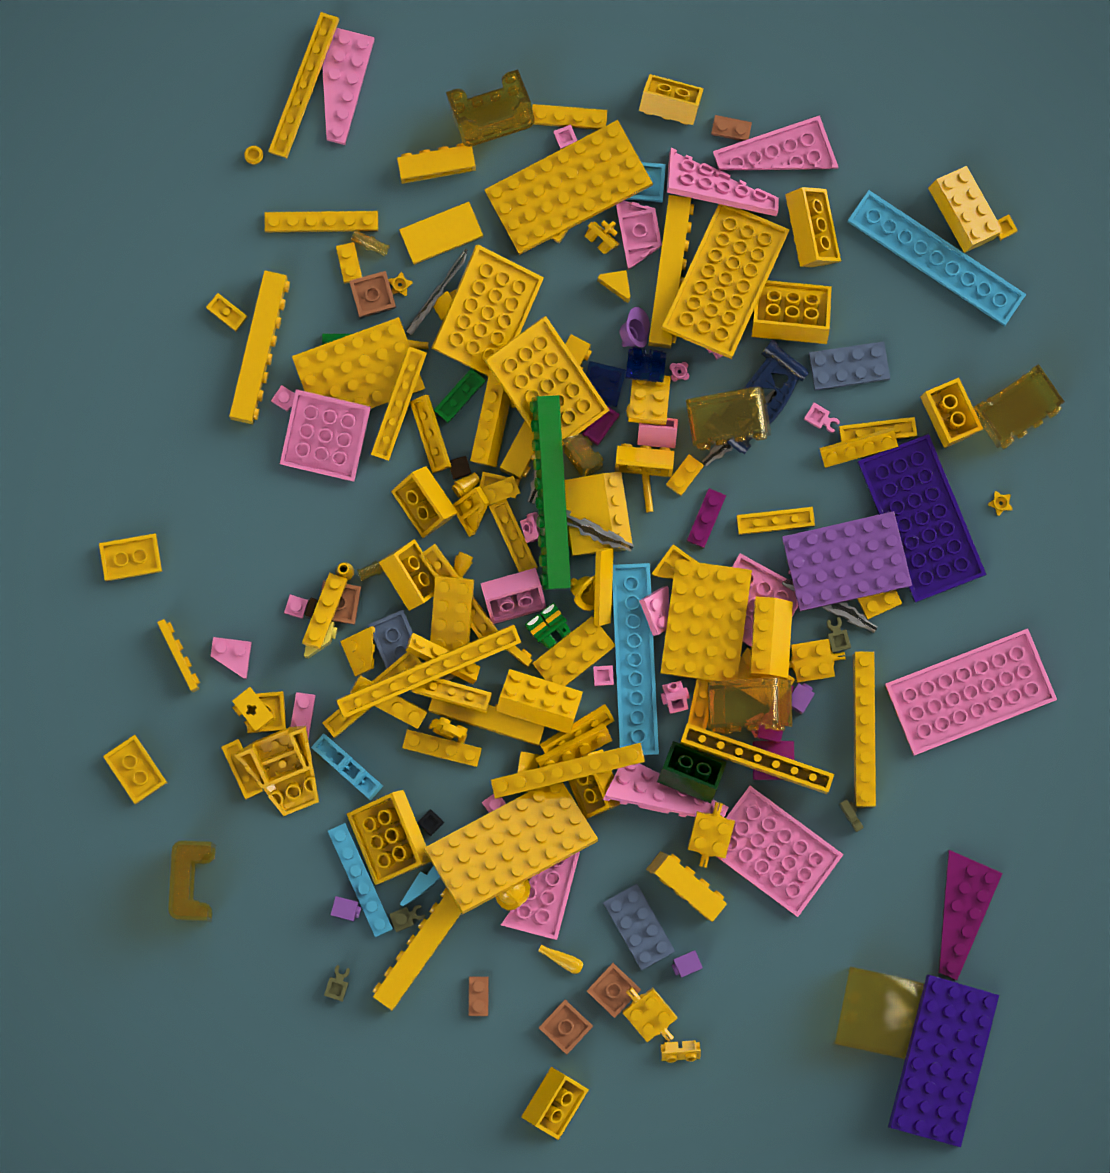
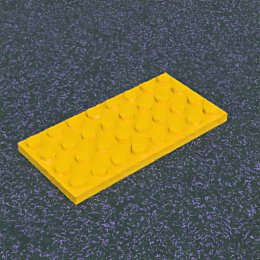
(568, 187)
(725, 280)
(510, 845)

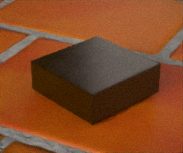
(460, 467)
(310, 607)

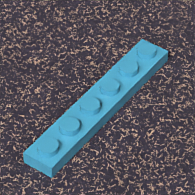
(360, 880)

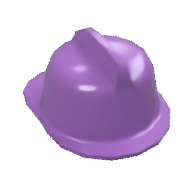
(635, 329)

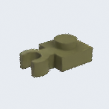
(838, 638)
(849, 810)
(404, 919)
(336, 986)

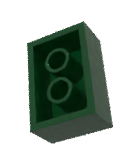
(691, 772)

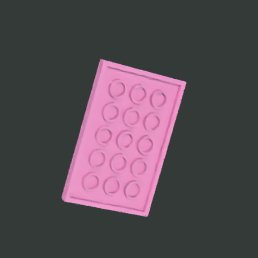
(777, 852)

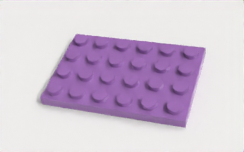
(846, 561)

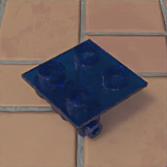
(646, 366)

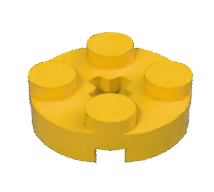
(445, 729)

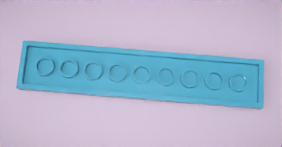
(936, 258)
(634, 658)

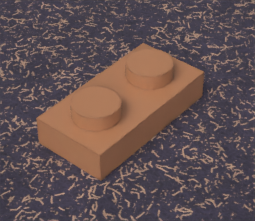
(731, 128)
(478, 996)

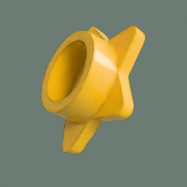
(400, 279)
(1000, 498)

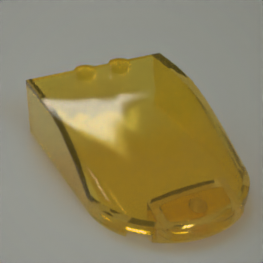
(878, 1012)

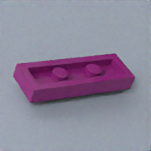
(706, 518)

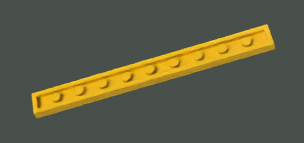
(428, 671)

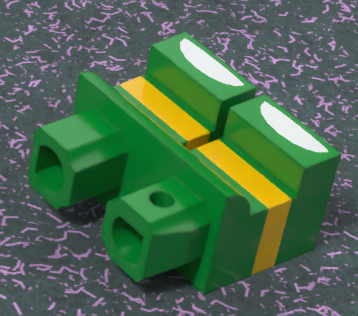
(554, 620)

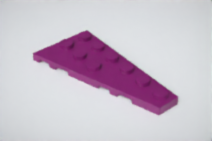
(965, 904)

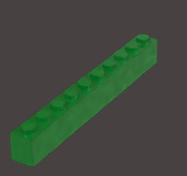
(551, 492)

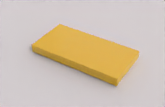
(441, 233)

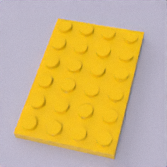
(486, 309)
(358, 366)
(543, 366)
(706, 621)

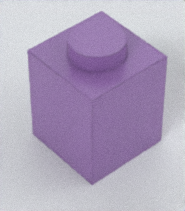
(801, 697)
(345, 909)
(686, 964)

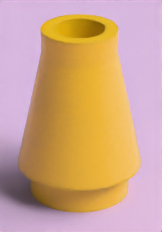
(465, 485)
(462, 563)
(348, 574)

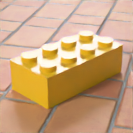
(965, 209)
(539, 701)

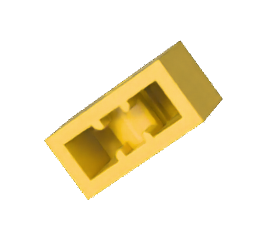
(250, 699)

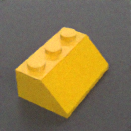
(671, 99)
(951, 412)
(644, 460)
(424, 501)
(409, 575)
(591, 790)
(554, 1103)

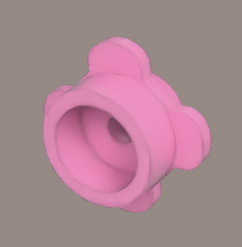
(679, 366)

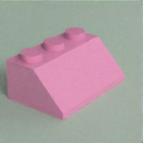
(513, 596)

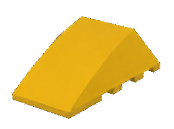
(283, 768)

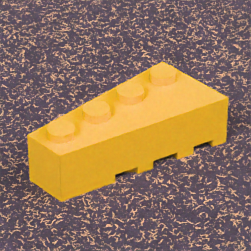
(687, 885)

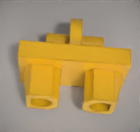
(608, 241)

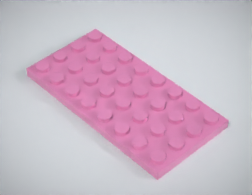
(970, 692)

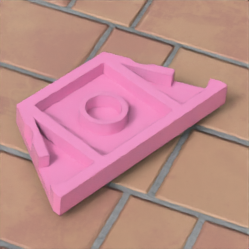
(638, 231)

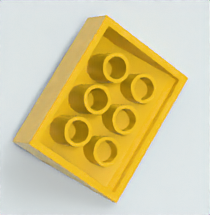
(793, 312)
(601, 501)
(389, 837)

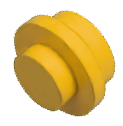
(253, 155)

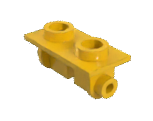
(671, 1052)

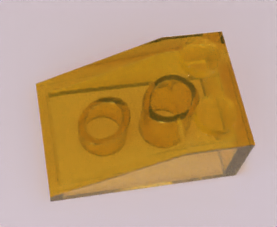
(581, 454)

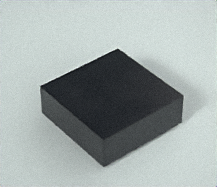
(430, 822)

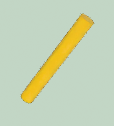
(647, 493)

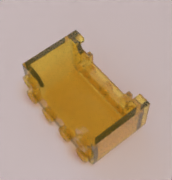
(492, 113)
(1019, 407)
(728, 417)
(749, 704)
(182, 878)

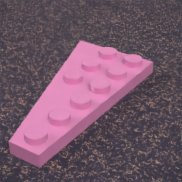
(342, 80)
(788, 148)
(712, 185)
(639, 786)
(547, 901)

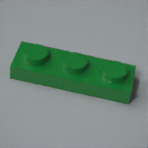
(459, 395)

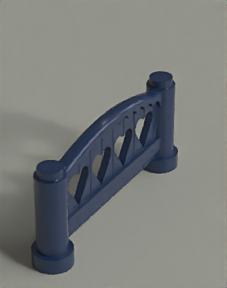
(776, 363)

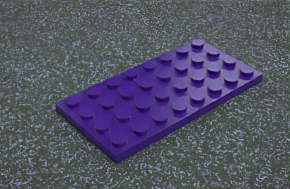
(927, 516)
(943, 1061)

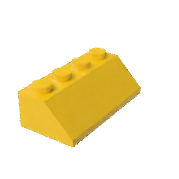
(812, 227)
(771, 637)

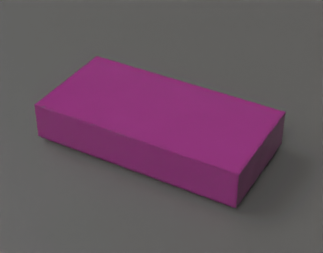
(600, 427)

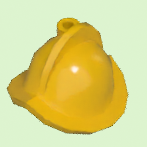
(584, 592)
(514, 897)

